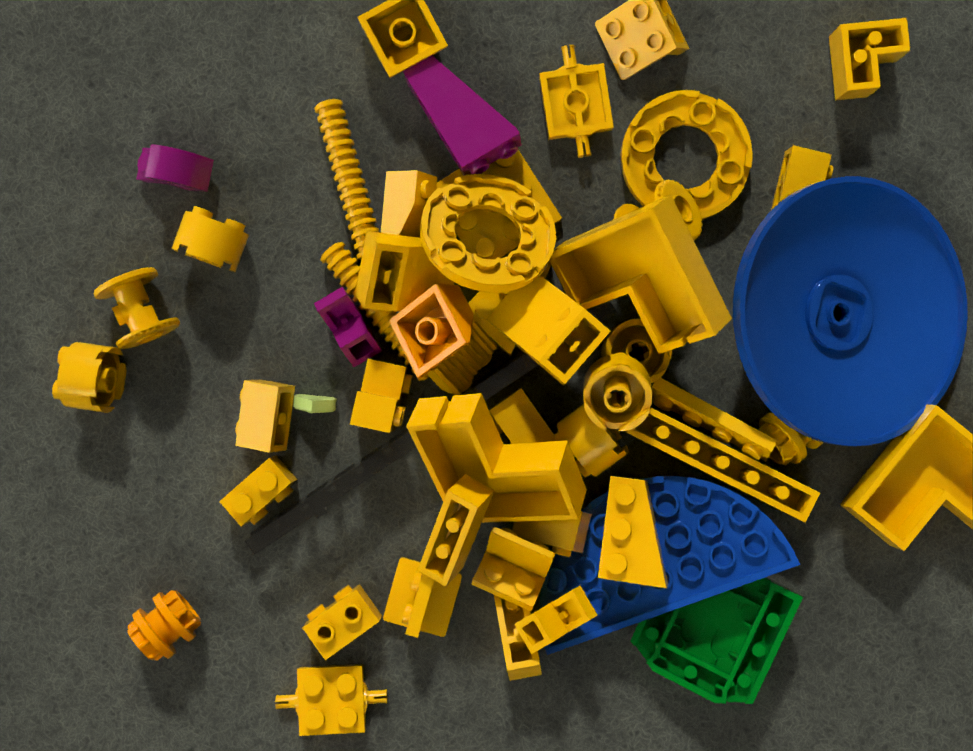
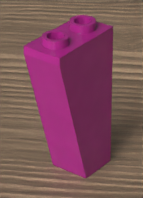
(463, 120)

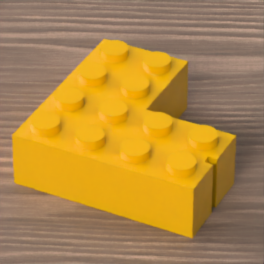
(655, 264)
(528, 478)
(914, 478)

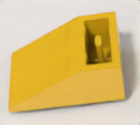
(394, 272)
(549, 327)

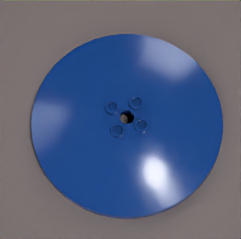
(899, 301)

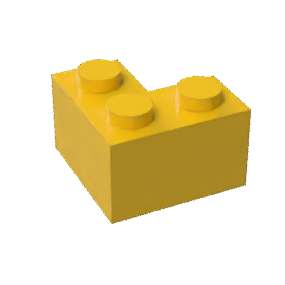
(859, 49)
(380, 396)

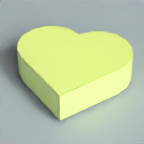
(314, 403)

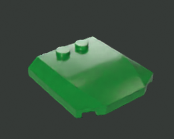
(720, 642)

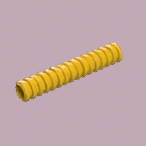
(347, 171)
(347, 271)

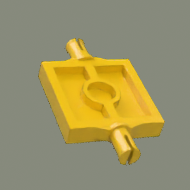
(576, 101)
(331, 699)

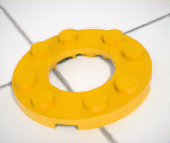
(693, 110)
(501, 195)

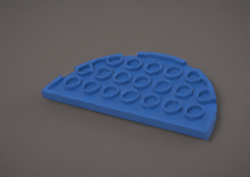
(707, 545)

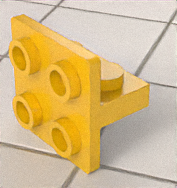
(420, 600)

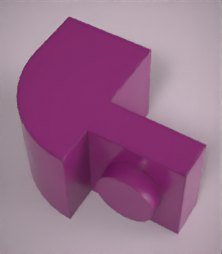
(174, 168)
(348, 326)

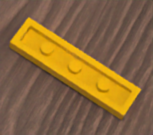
(721, 424)

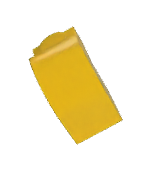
(555, 619)

